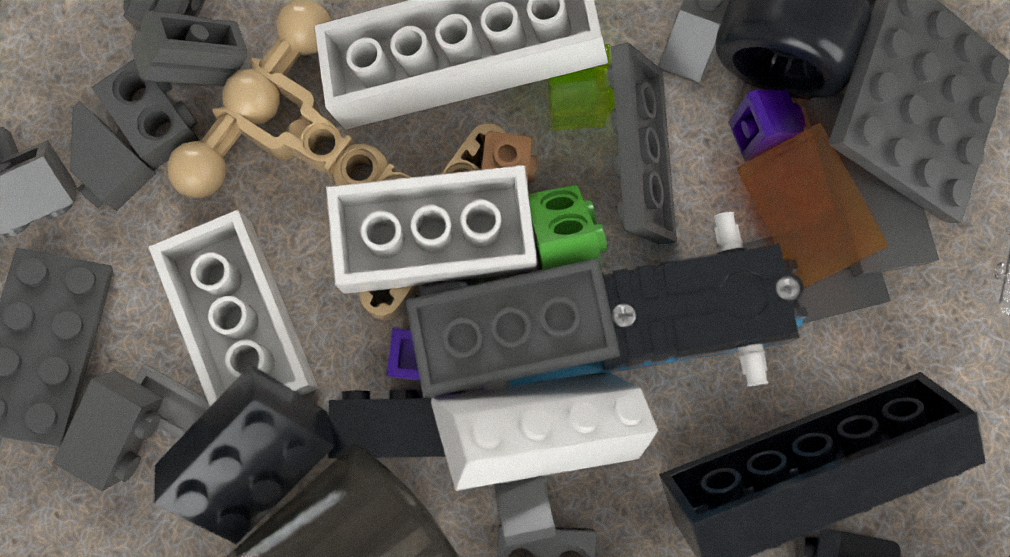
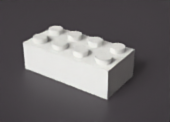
(431, 229)
(230, 306)

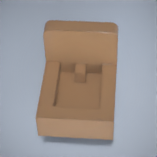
(509, 150)

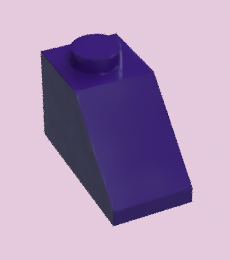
(765, 121)

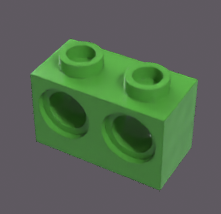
(565, 228)

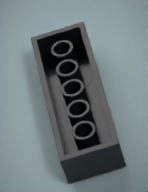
(823, 468)

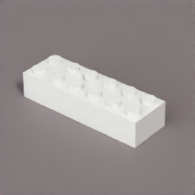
(449, 52)

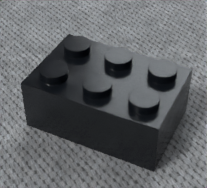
(242, 456)

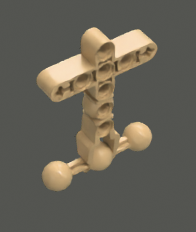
(253, 99)

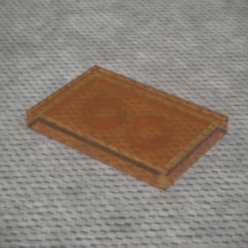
(812, 206)

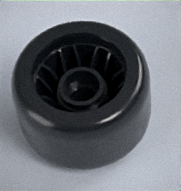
(793, 43)

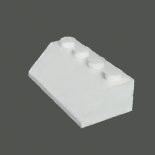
(542, 428)

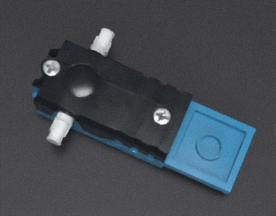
(700, 309)

